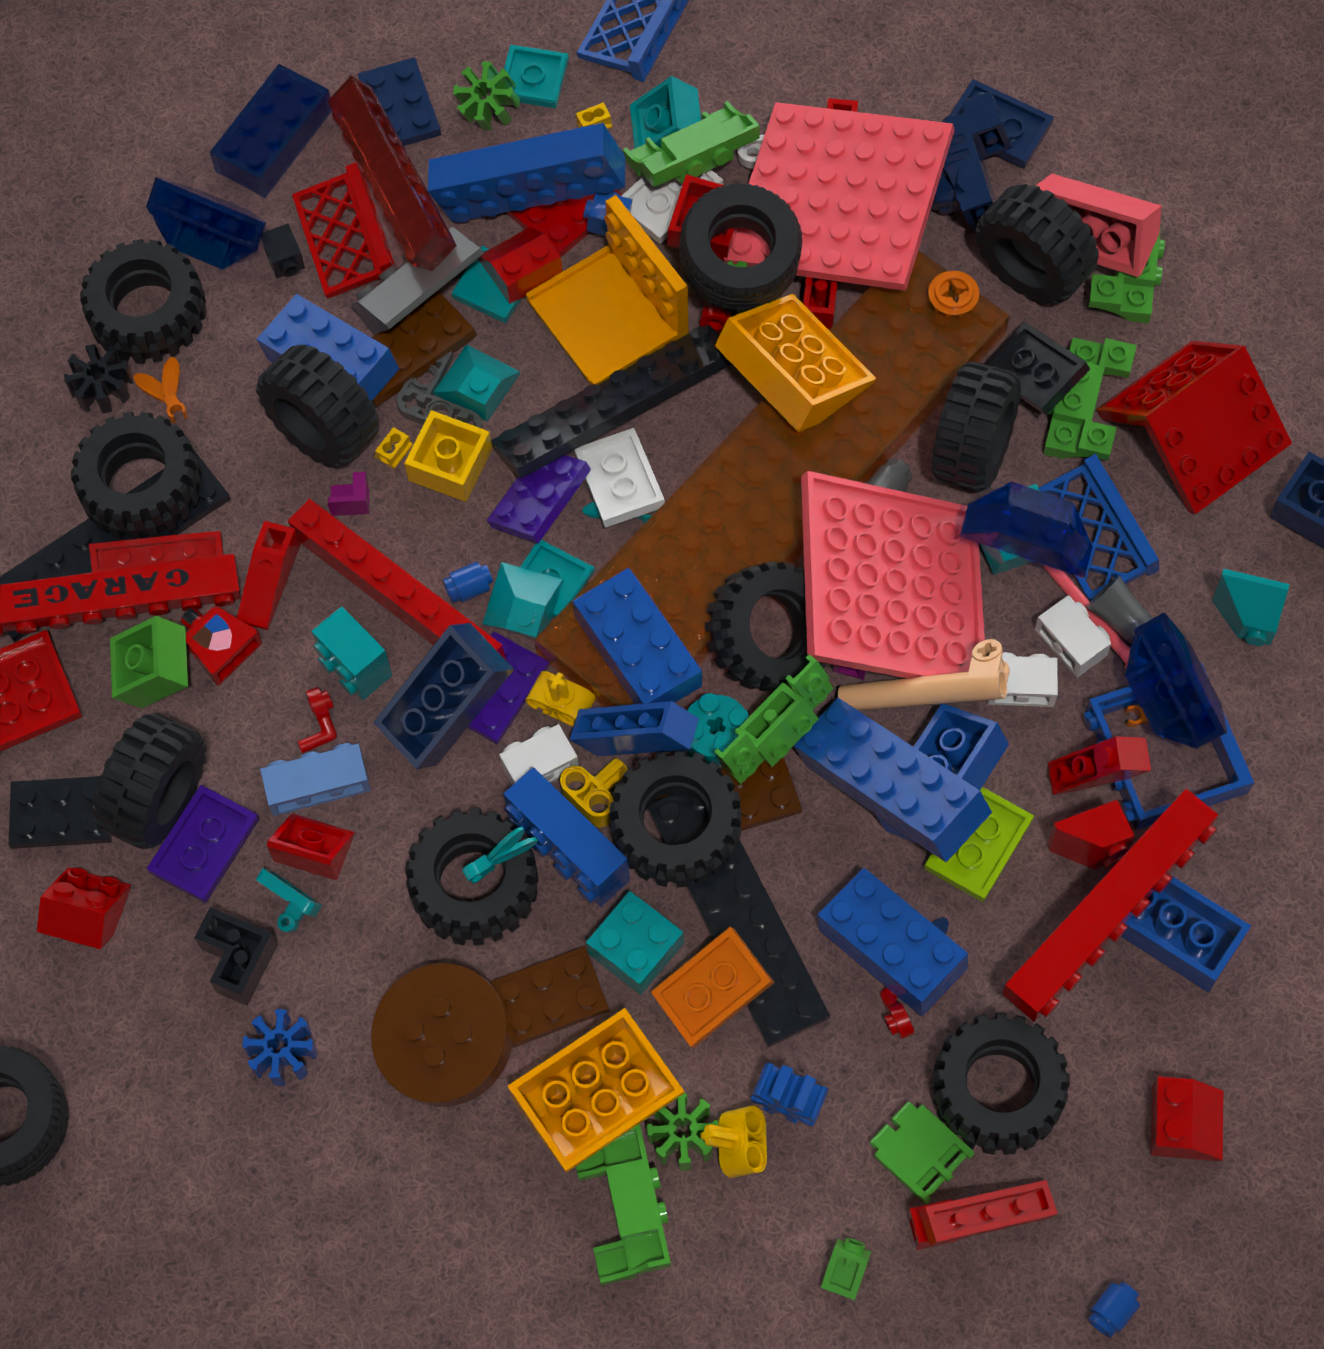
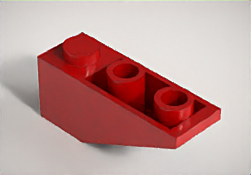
(268, 574)
(1100, 764)

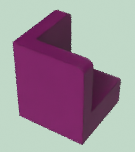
(350, 498)

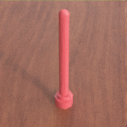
(1073, 591)

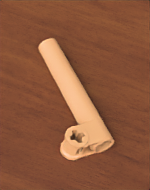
(983, 682)

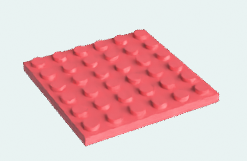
(856, 189)
(888, 579)

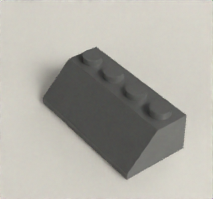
(409, 286)

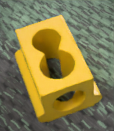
(596, 115)
(401, 448)

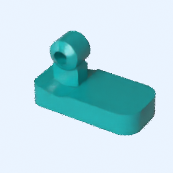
(299, 901)

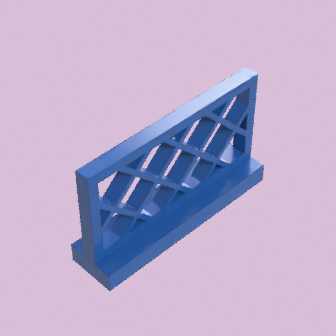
(647, 45)
(1120, 518)

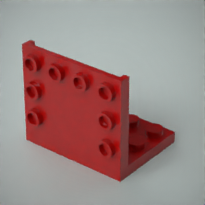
(1204, 418)

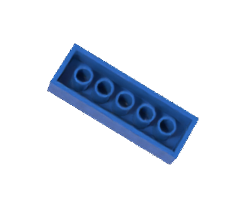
(527, 173)
(893, 779)

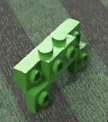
(695, 147)
(1126, 293)
(1072, 426)
(777, 723)
(635, 1208)

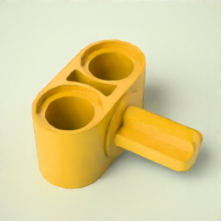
(559, 697)
(594, 790)
(739, 1140)

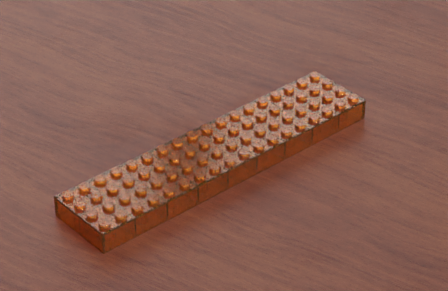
(748, 493)

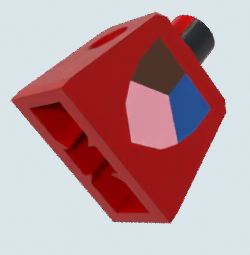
(219, 641)

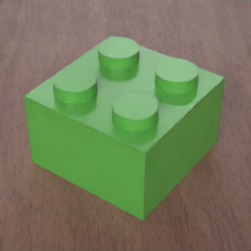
(148, 662)

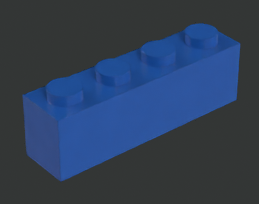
(634, 729)

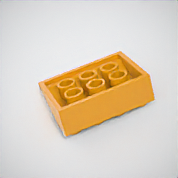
(793, 361)
(595, 1090)

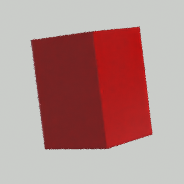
(310, 846)

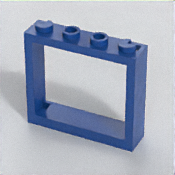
(1225, 747)

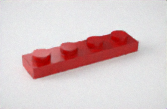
(154, 550)
(988, 1212)

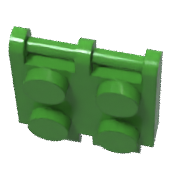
(919, 1150)

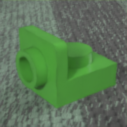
(846, 1268)

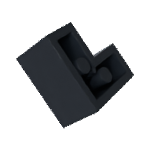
(243, 953)

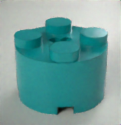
(715, 714)

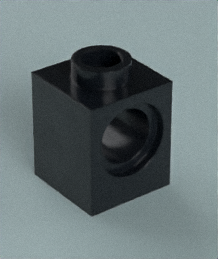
(282, 251)

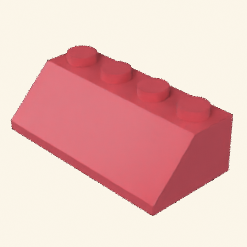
(1120, 223)

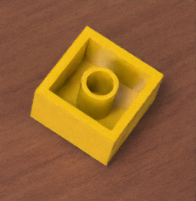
(448, 456)

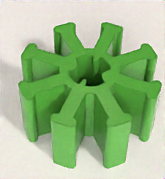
(481, 109)
(669, 1132)

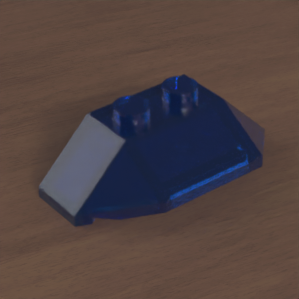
(204, 224)
(1030, 527)
(1173, 685)

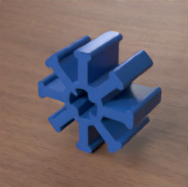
(294, 1047)
(789, 1094)

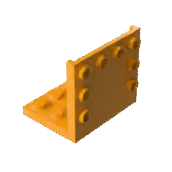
(614, 301)

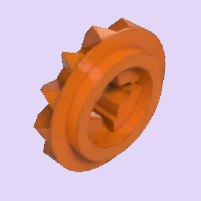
(961, 284)

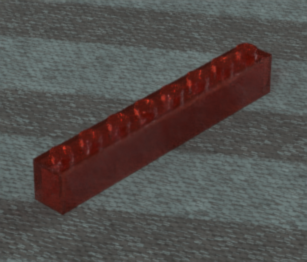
(391, 174)

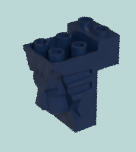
(964, 177)

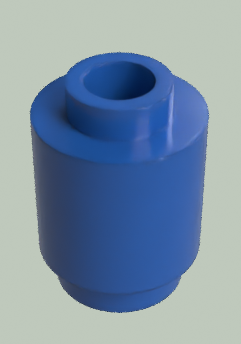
(468, 582)
(1114, 1309)

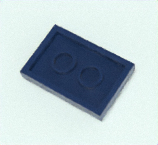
(404, 100)
(1023, 123)

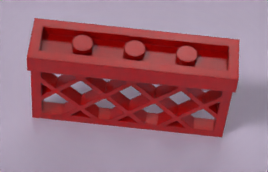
(370, 229)

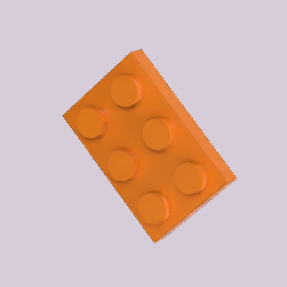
(712, 987)

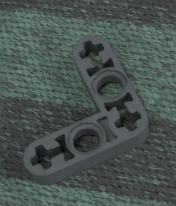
(425, 395)

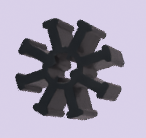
(85, 380)

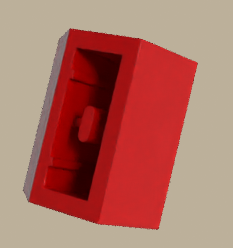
(82, 907)

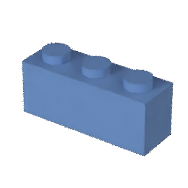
(315, 779)

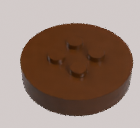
(442, 1035)

